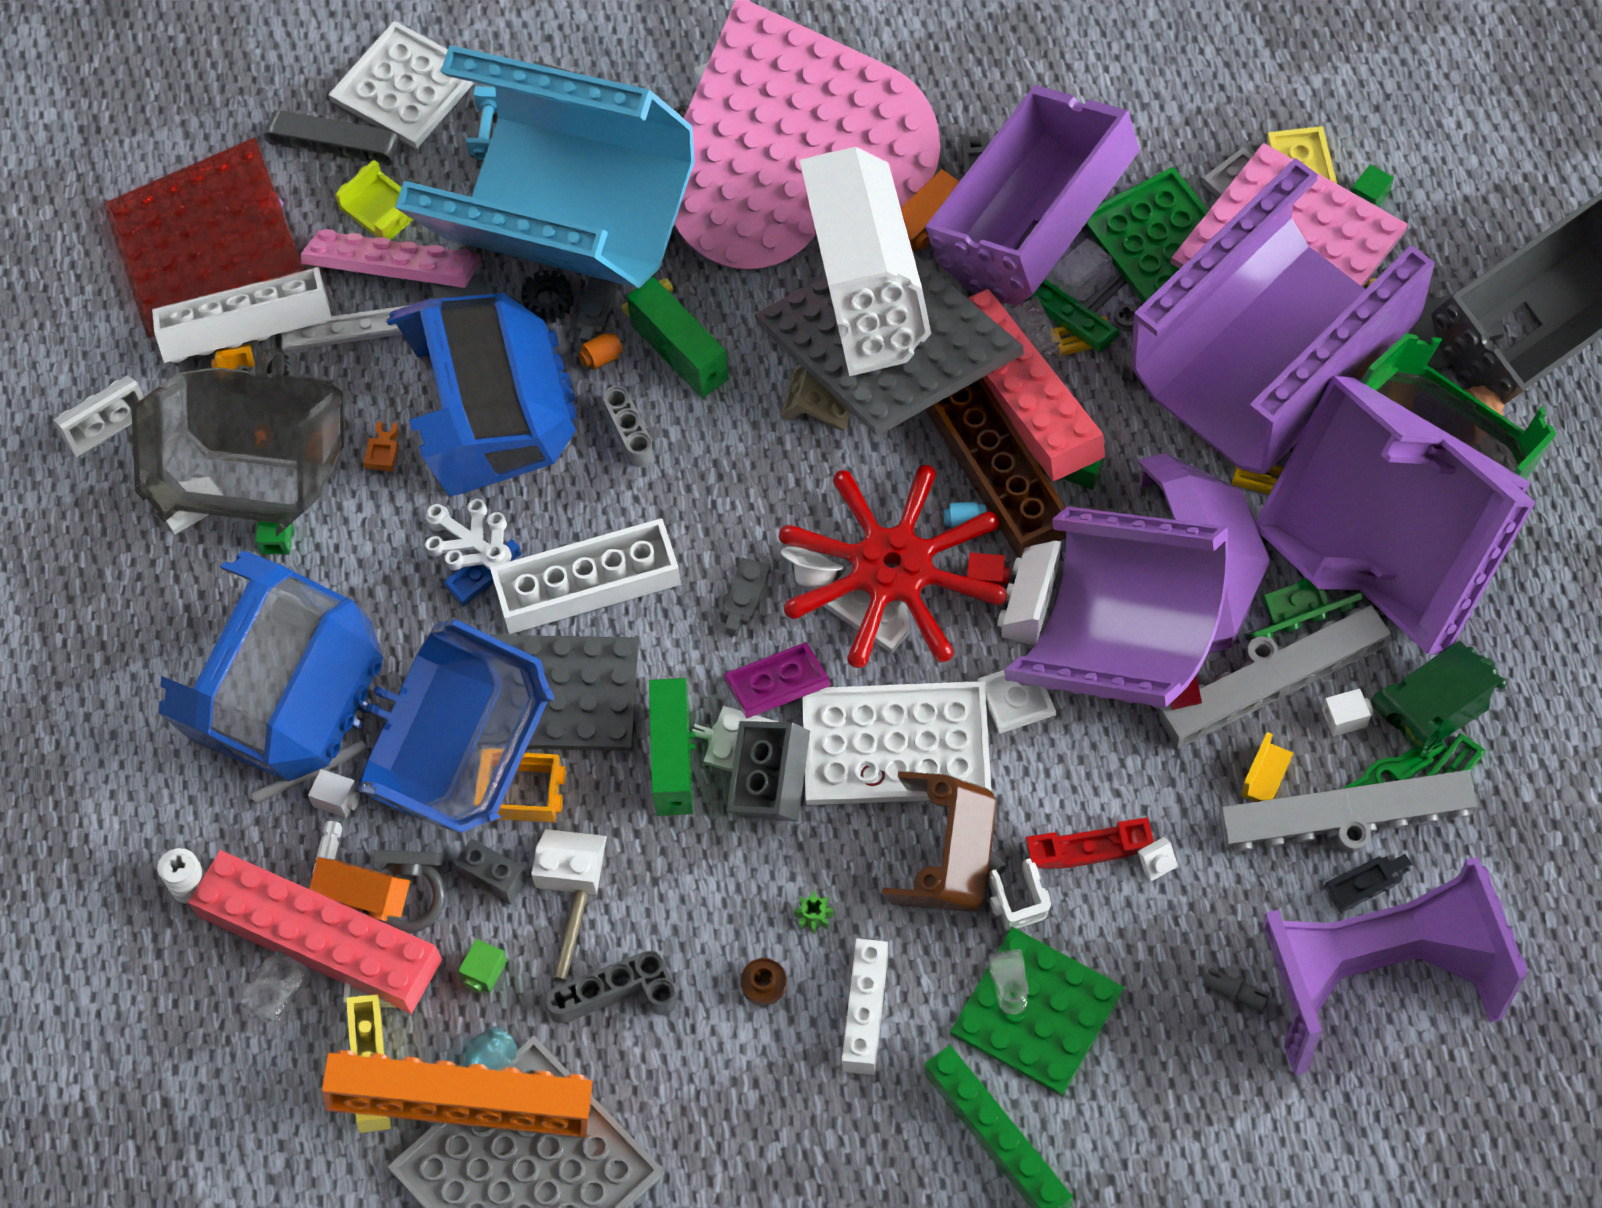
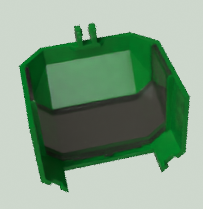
(1410, 382)

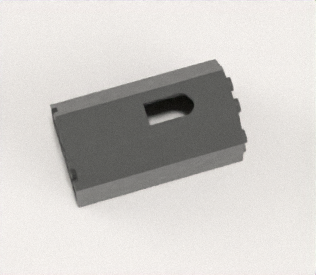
(1560, 286)

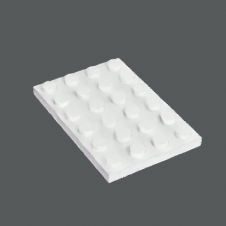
(893, 730)

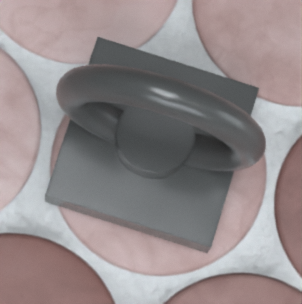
(415, 864)

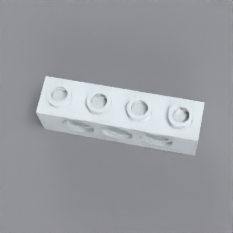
(865, 1007)

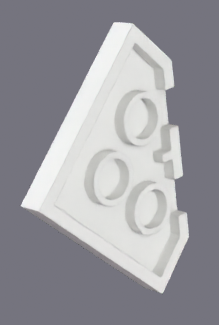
(894, 621)

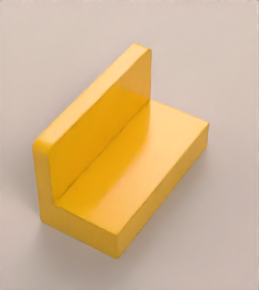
(1266, 771)

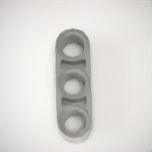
(626, 415)

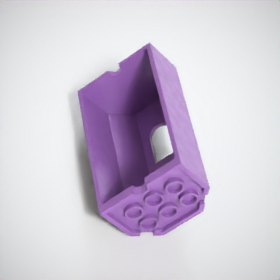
(1041, 168)

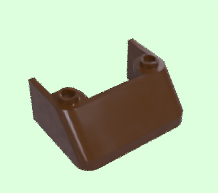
(967, 847)

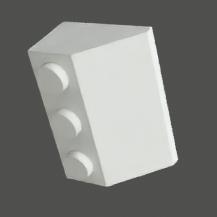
(99, 416)
(1030, 592)

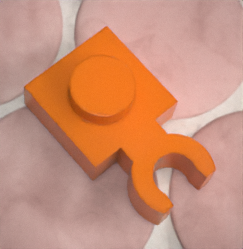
(382, 452)

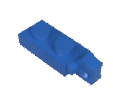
(473, 580)

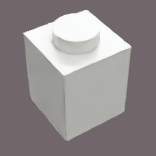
(1347, 712)
(334, 793)

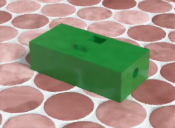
(678, 337)
(671, 747)

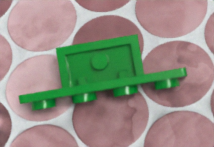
(1297, 603)

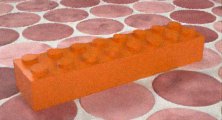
(457, 1094)

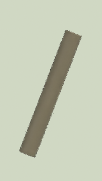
(570, 935)

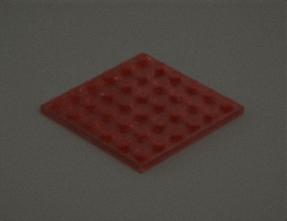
(203, 231)

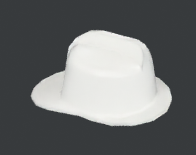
(811, 568)

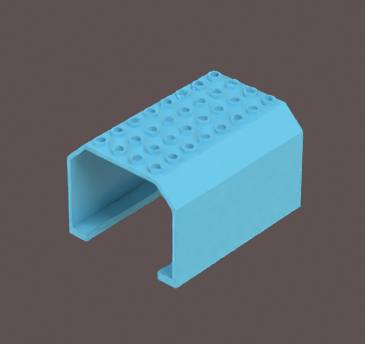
(572, 175)

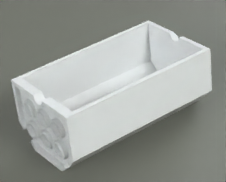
(866, 258)

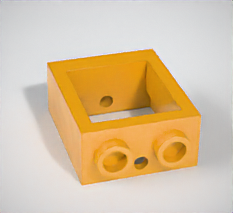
(539, 763)

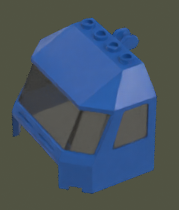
(497, 388)

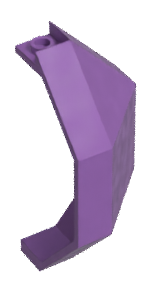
(1208, 500)

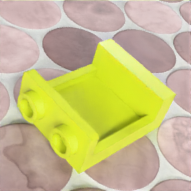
(372, 201)

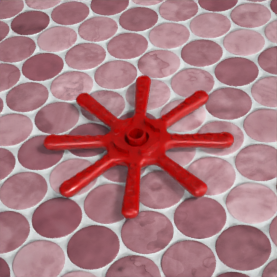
(888, 584)

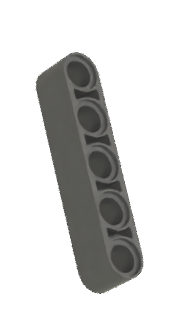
(331, 136)

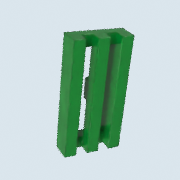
(1470, 745)

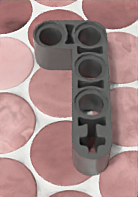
(609, 993)

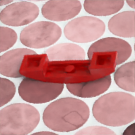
(1091, 846)

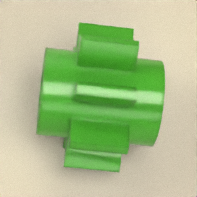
(813, 920)

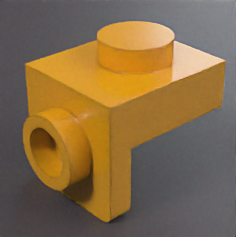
(233, 357)

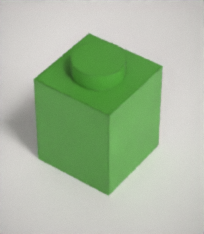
(482, 967)

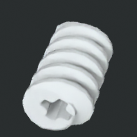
(180, 873)

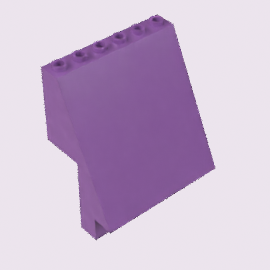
(1394, 512)

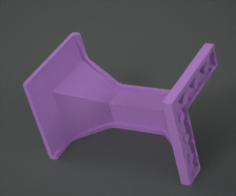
(1450, 927)

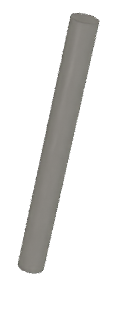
(282, 785)

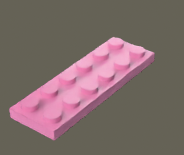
(391, 258)

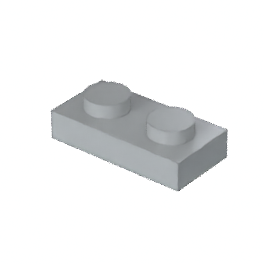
(1223, 175)

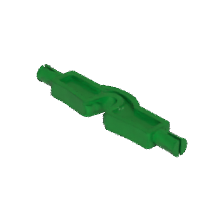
(1398, 767)

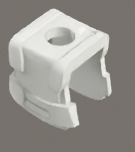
(1025, 916)

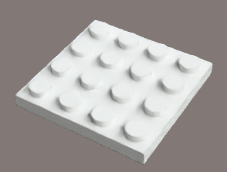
(400, 85)

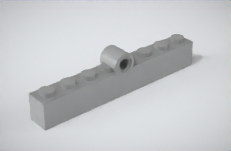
(1277, 674)
(1348, 809)

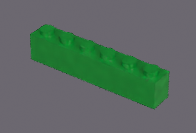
(995, 1131)

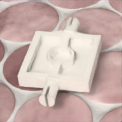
(723, 737)

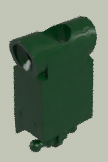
(1439, 696)

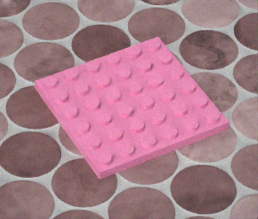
(1330, 218)

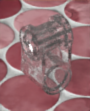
(1009, 976)

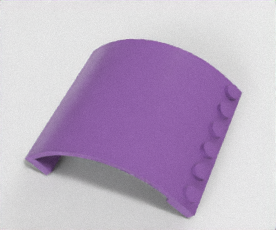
(1130, 607)

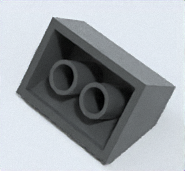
(768, 770)

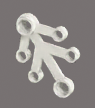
(489, 555)

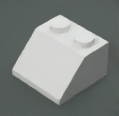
(568, 861)

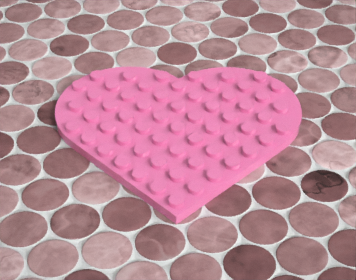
(778, 99)

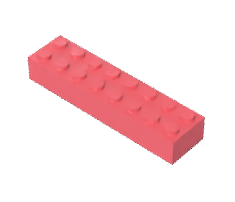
(1040, 404)
(315, 931)

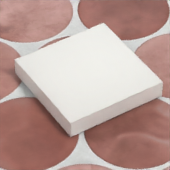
(1015, 704)

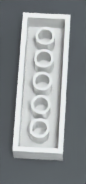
(241, 315)
(585, 576)

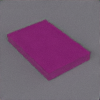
(776, 680)

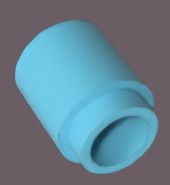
(961, 512)

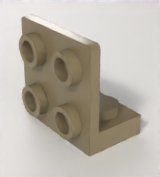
(811, 397)

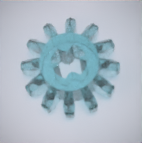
(491, 1048)

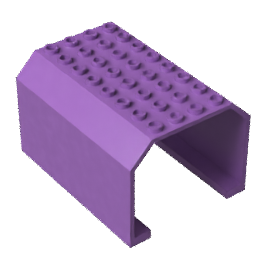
(1263, 326)

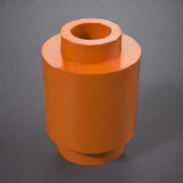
(600, 350)

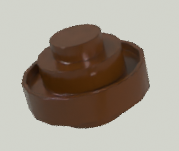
(763, 981)

